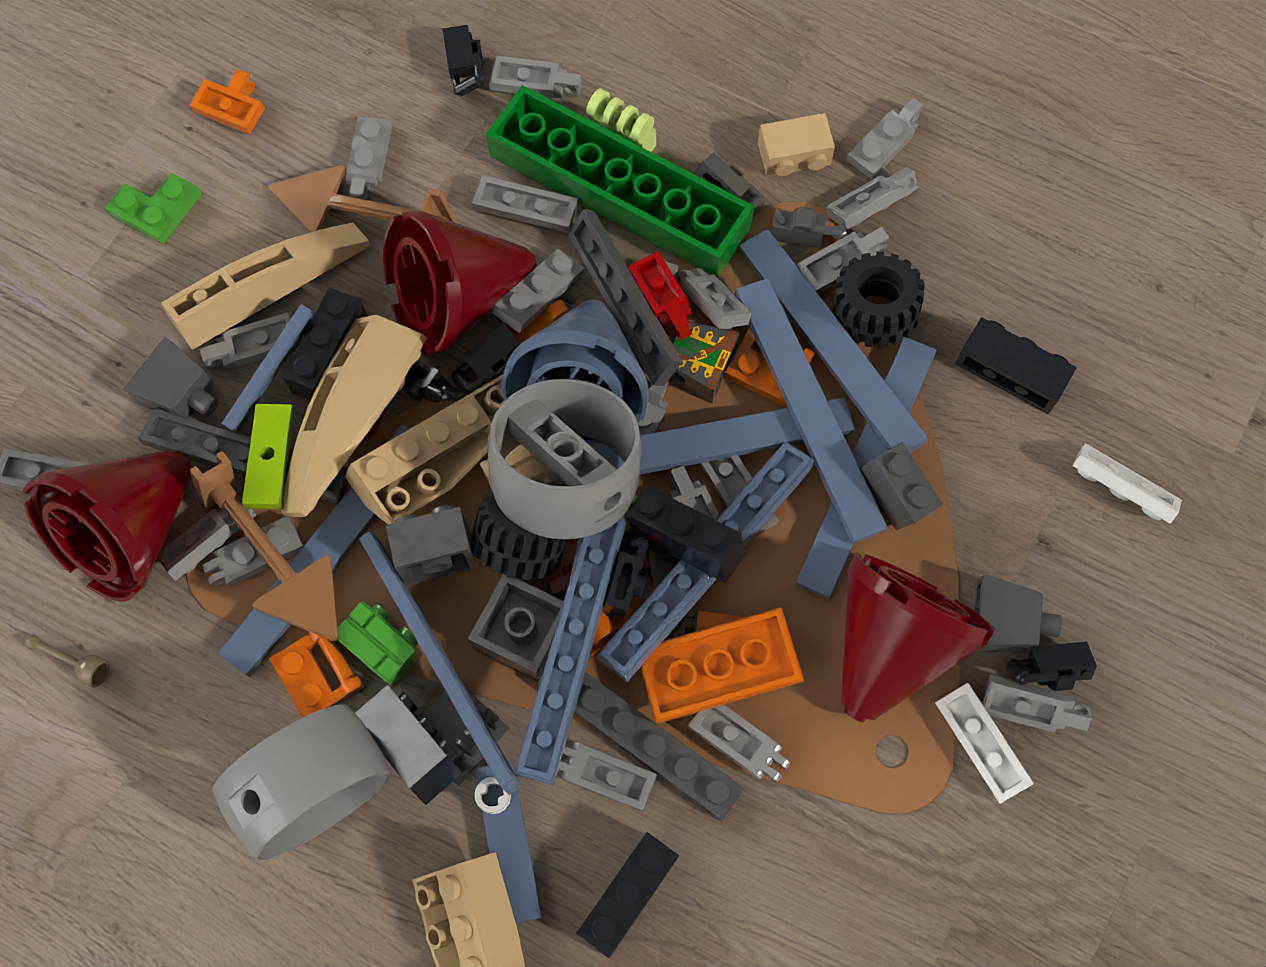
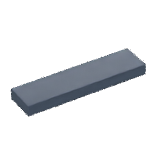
(269, 368)
(509, 840)

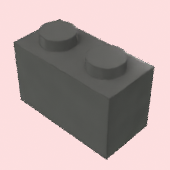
(900, 486)

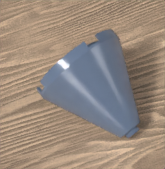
(582, 347)

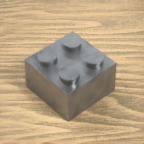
(431, 545)
(518, 626)

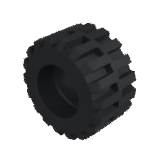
(881, 277)
(511, 548)

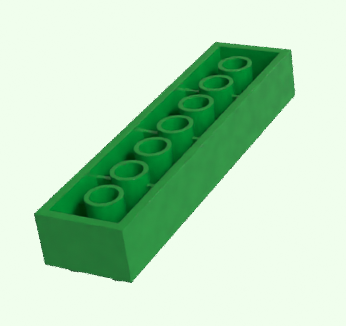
(620, 180)

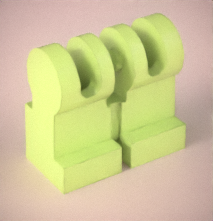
(625, 123)

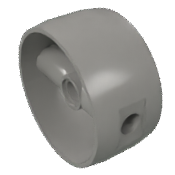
(546, 423)
(300, 782)

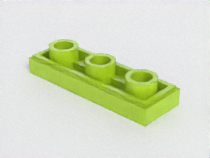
(269, 437)

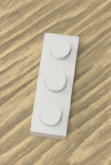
(1127, 484)
(984, 743)

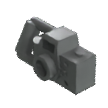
(729, 179)
(803, 227)

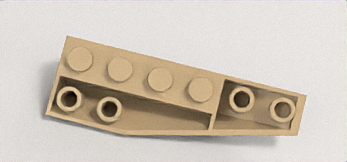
(258, 281)
(346, 405)
(428, 457)
(469, 915)

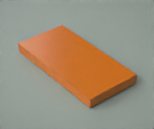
(721, 665)

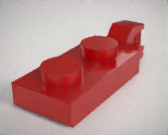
(662, 293)

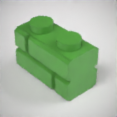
(378, 643)

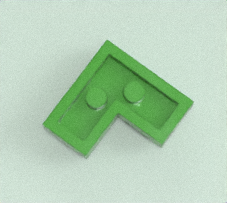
(156, 215)

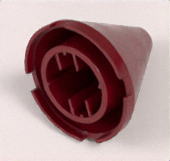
(448, 275)
(109, 517)
(900, 636)

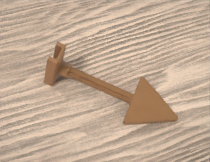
(314, 194)
(302, 597)

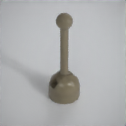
(89, 669)

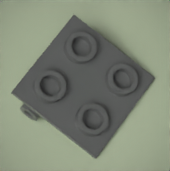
(451, 727)

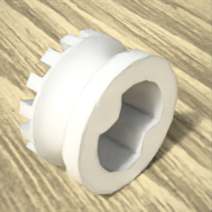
(482, 789)

